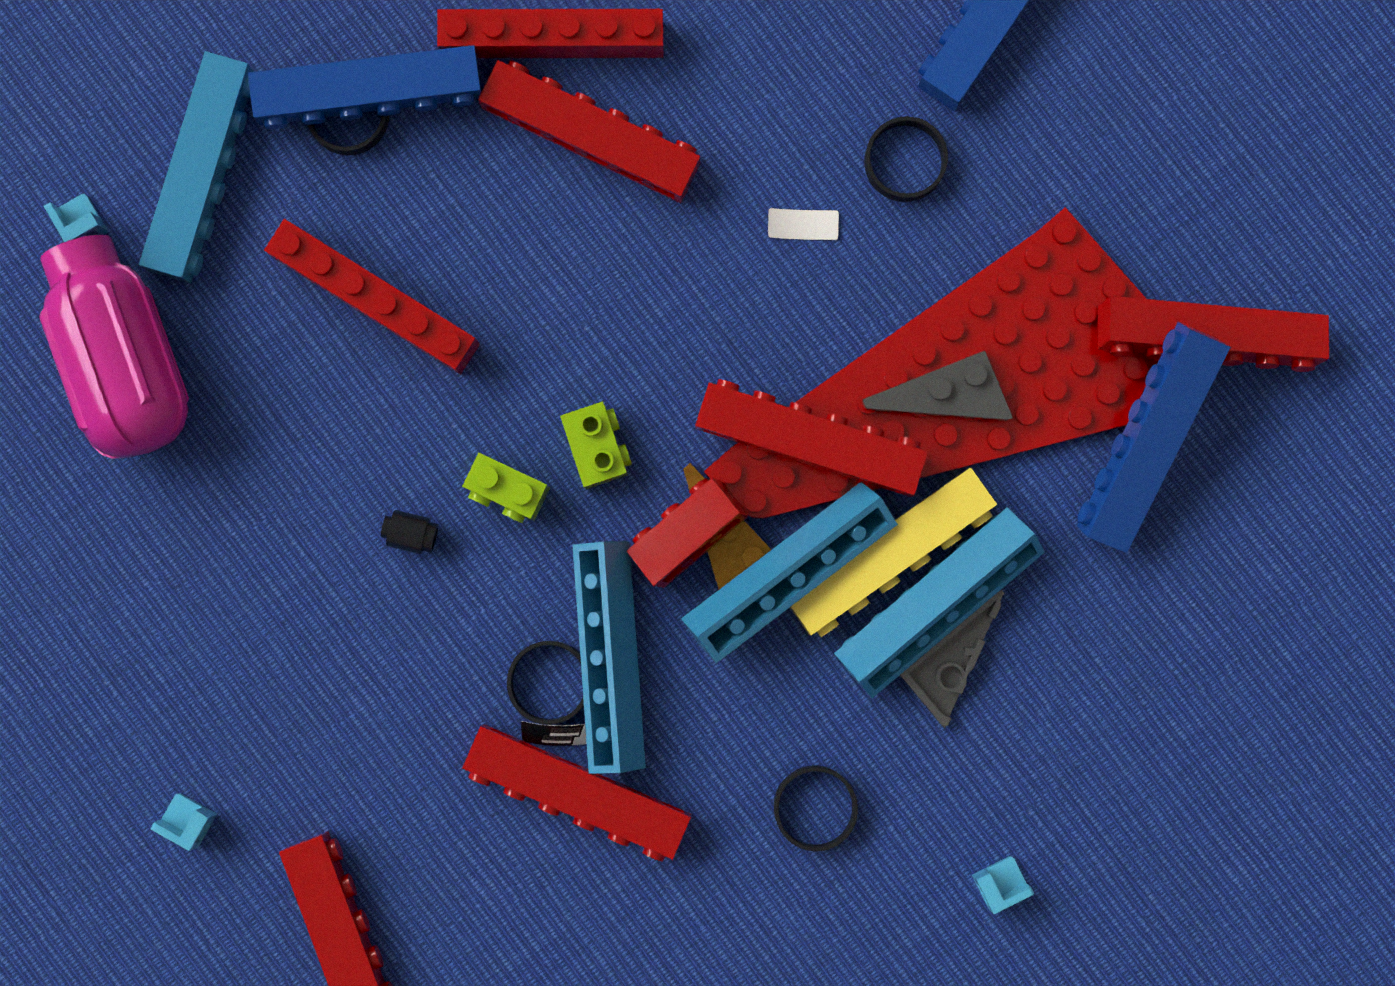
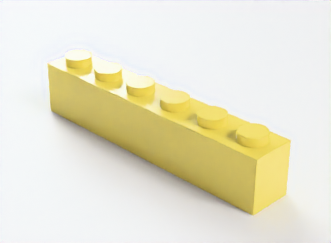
(918, 532)

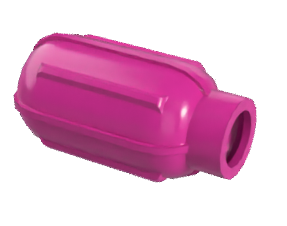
(111, 350)

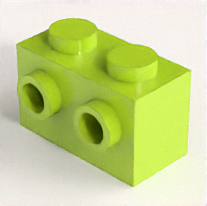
(595, 445)
(505, 486)

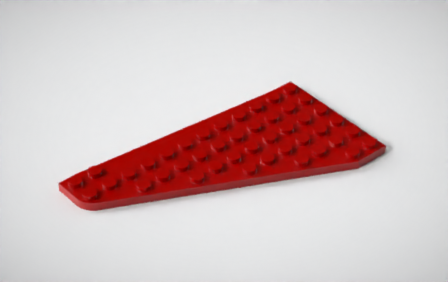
(1040, 332)

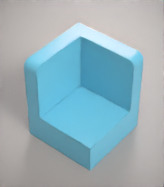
(76, 218)
(184, 822)
(1002, 885)

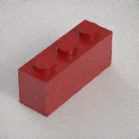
(686, 532)

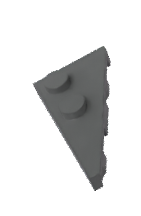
(958, 389)
(944, 669)

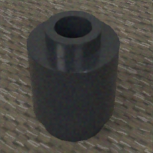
(409, 532)

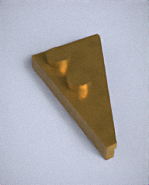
(734, 551)

